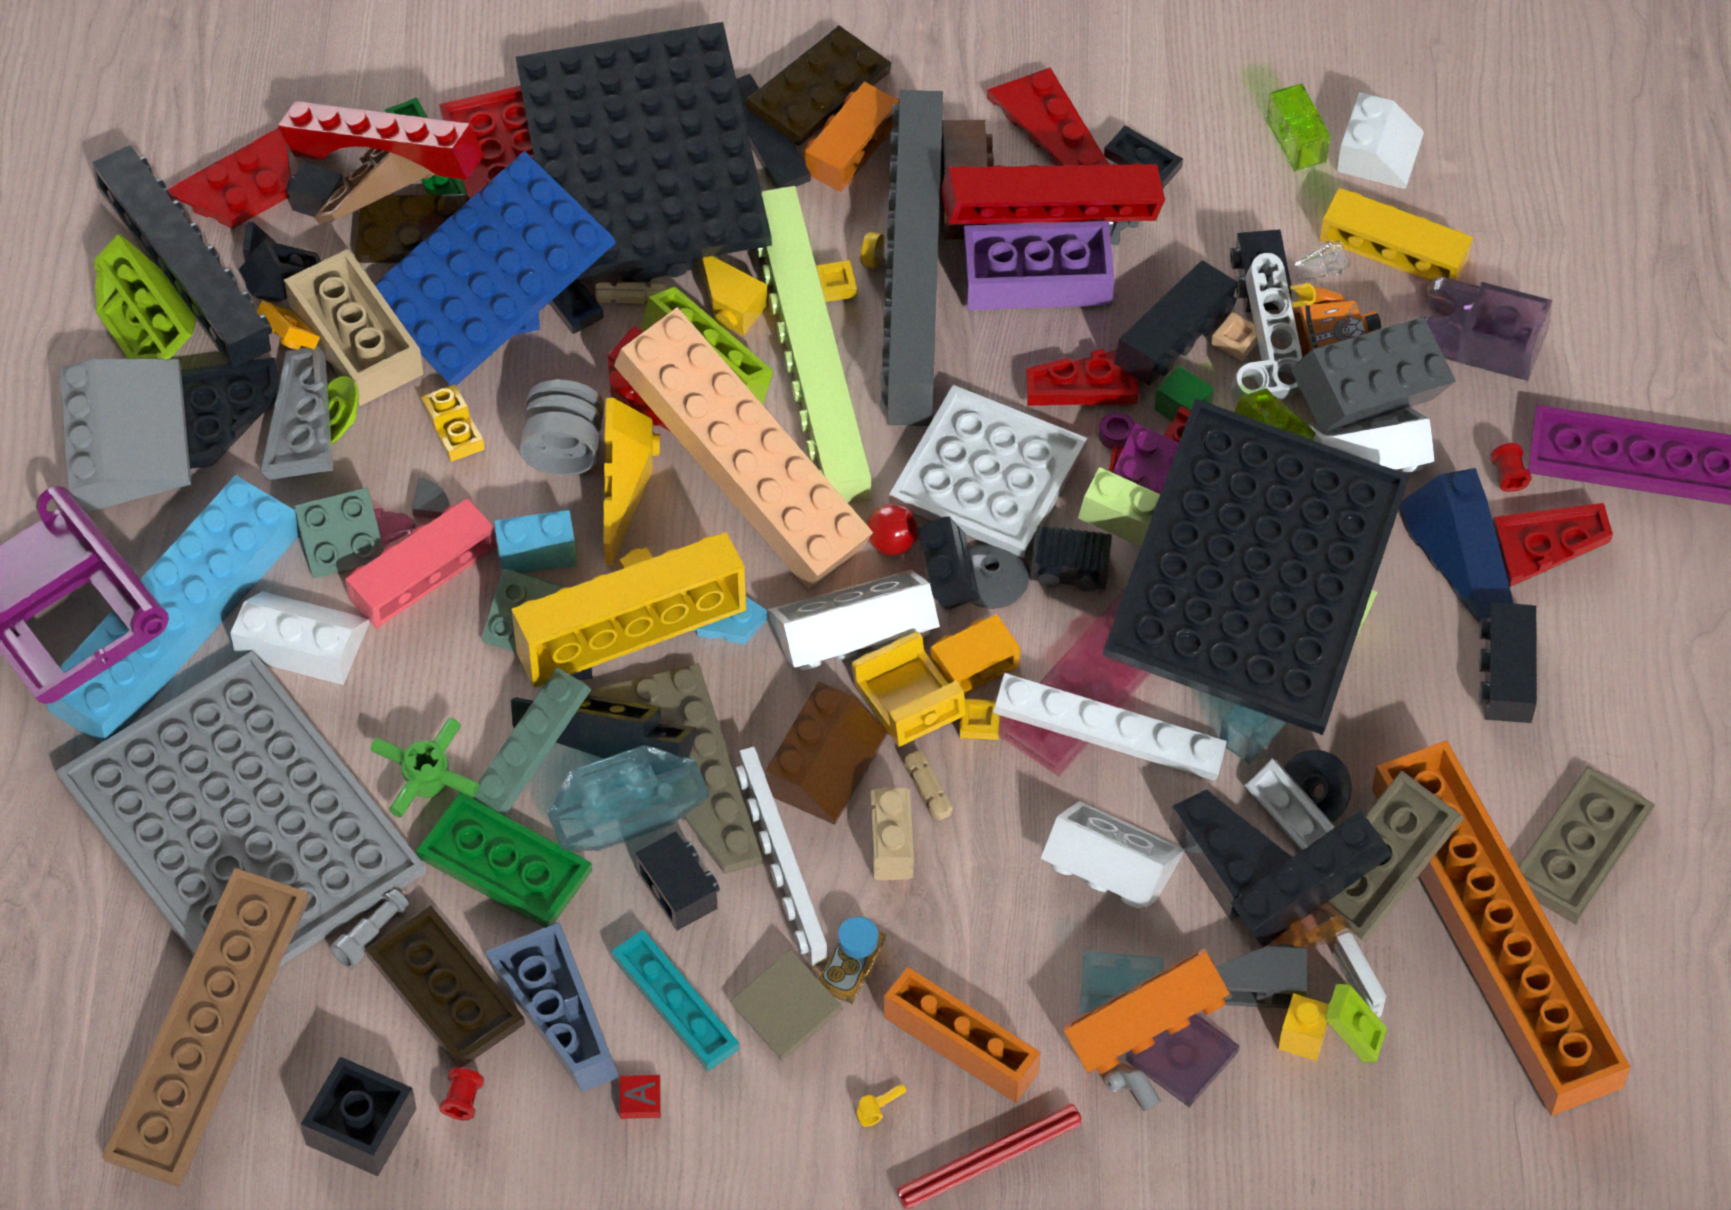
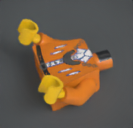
(1327, 318)

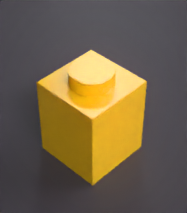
(1304, 1027)

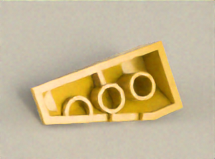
(626, 470)

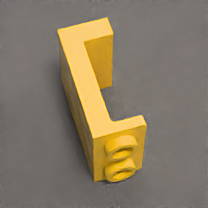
(907, 689)

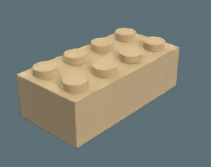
(354, 326)

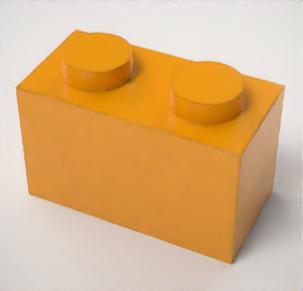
(977, 654)

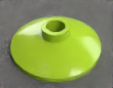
(343, 404)

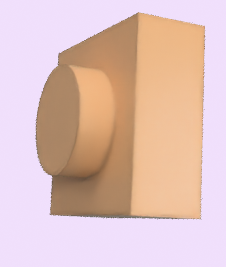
(1235, 336)

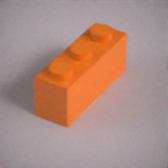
(850, 136)

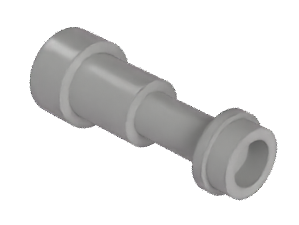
(350, 948)

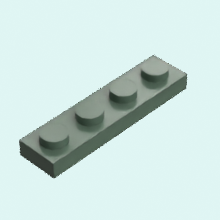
(531, 741)

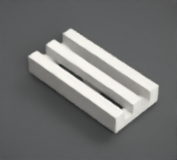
(1358, 972)

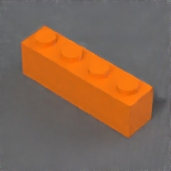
(1146, 1011)
(961, 1034)

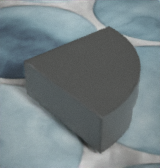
(429, 500)

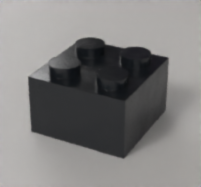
(358, 1116)

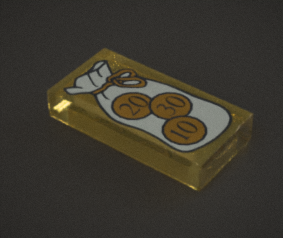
(845, 975)

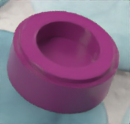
(1115, 429)

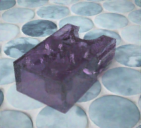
(1488, 325)

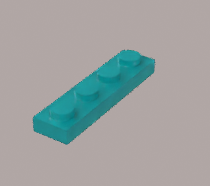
(675, 1000)

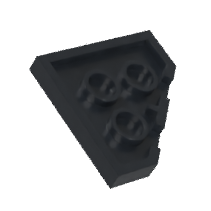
(224, 405)

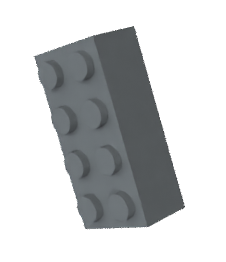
(1372, 374)

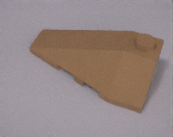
(374, 179)

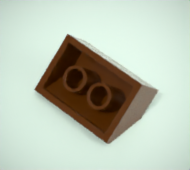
(825, 754)

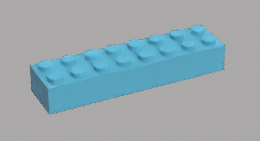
(198, 587)

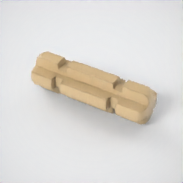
(627, 291)
(928, 785)

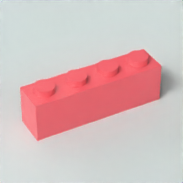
(421, 562)

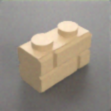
(892, 834)

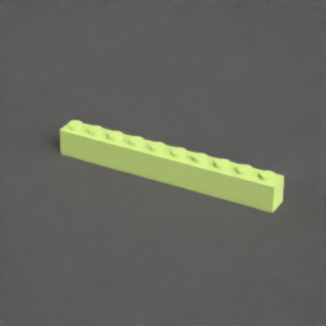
(812, 349)

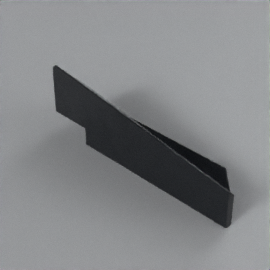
(616, 726)

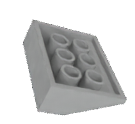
(124, 430)

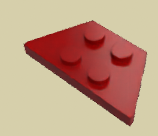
(239, 183)

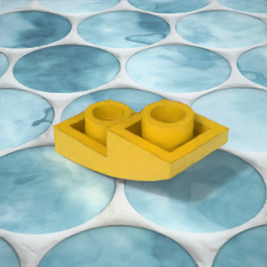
(453, 423)

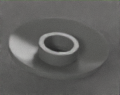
(1000, 586)

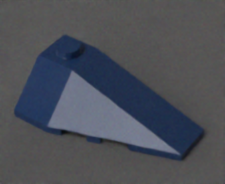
(1458, 534)

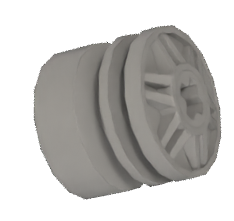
(562, 427)

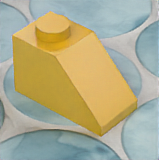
(733, 295)

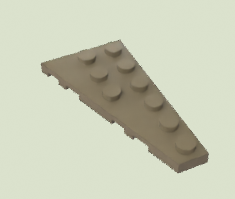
(721, 819)

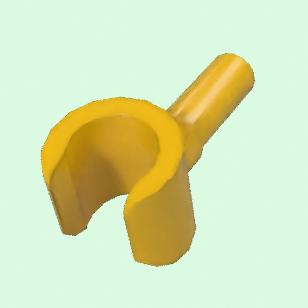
(869, 1105)

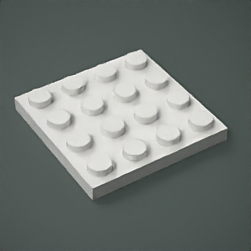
(988, 470)

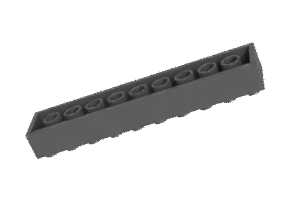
(912, 259)

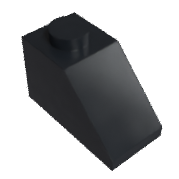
(271, 265)

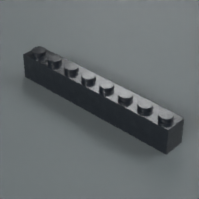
(182, 255)

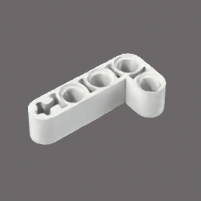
(1268, 327)

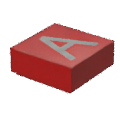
(640, 1096)

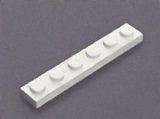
(1110, 727)
(785, 868)

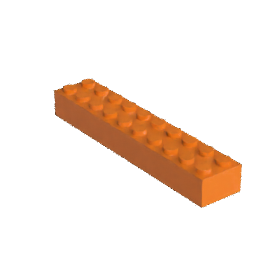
(1512, 944)

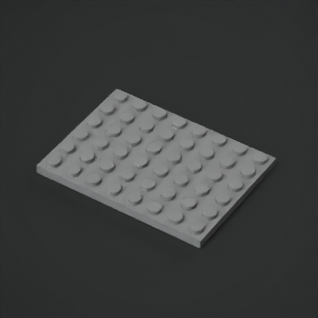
(244, 785)

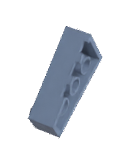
(552, 995)

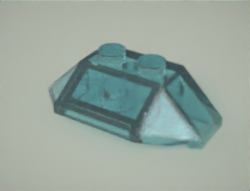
(625, 798)

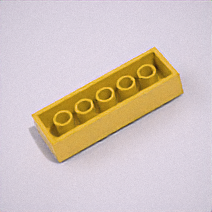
(630, 608)

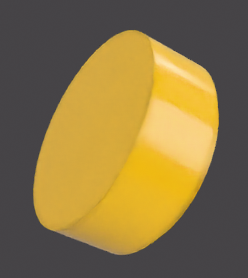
(872, 250)

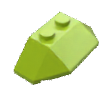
(139, 303)

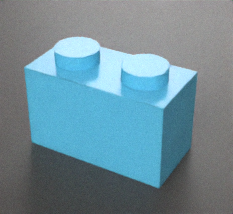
(536, 542)

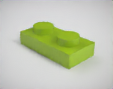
(1356, 1023)

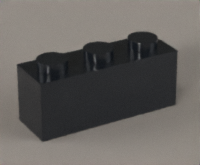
(1509, 662)

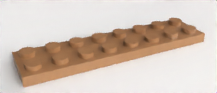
(206, 1027)

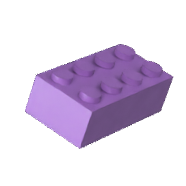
(1038, 265)

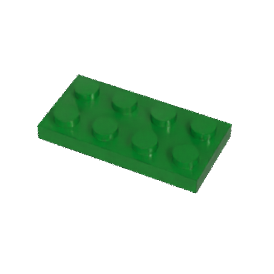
(504, 860)

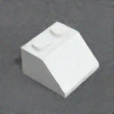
(1380, 142)

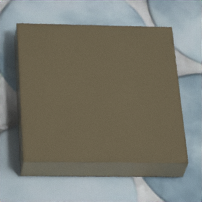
(786, 1005)

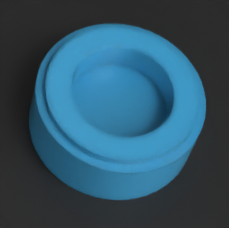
(858, 937)

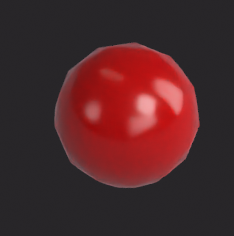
(892, 529)

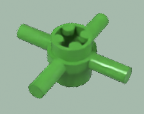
(432, 762)

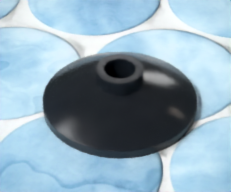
(1324, 768)

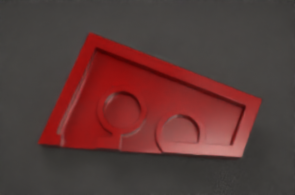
(1081, 382)
(1549, 538)

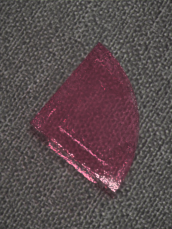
(393, 525)

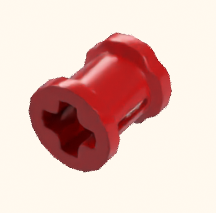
(1510, 467)
(461, 1093)

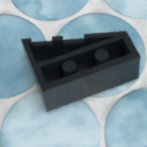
(1223, 847)

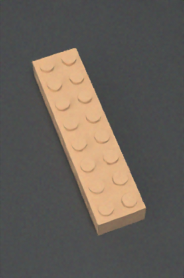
(742, 448)

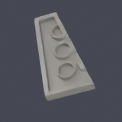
(301, 419)

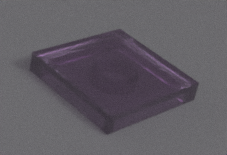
(1187, 1059)

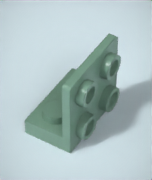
(339, 532)
(511, 592)

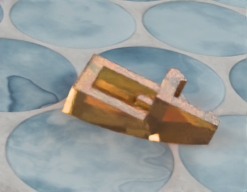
(1322, 934)

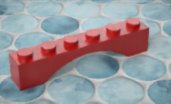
(437, 145)

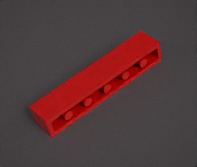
(1052, 193)

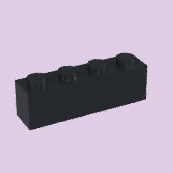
(1176, 323)
(1311, 878)

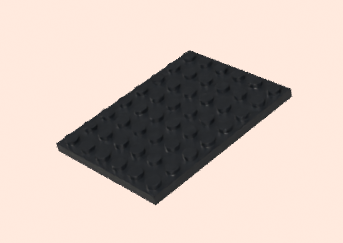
(649, 144)
(1257, 566)

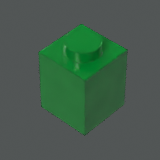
(1181, 390)

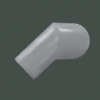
(1135, 1080)

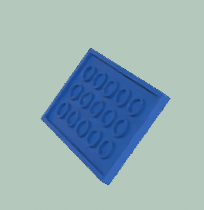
(492, 267)

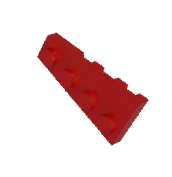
(1048, 117)

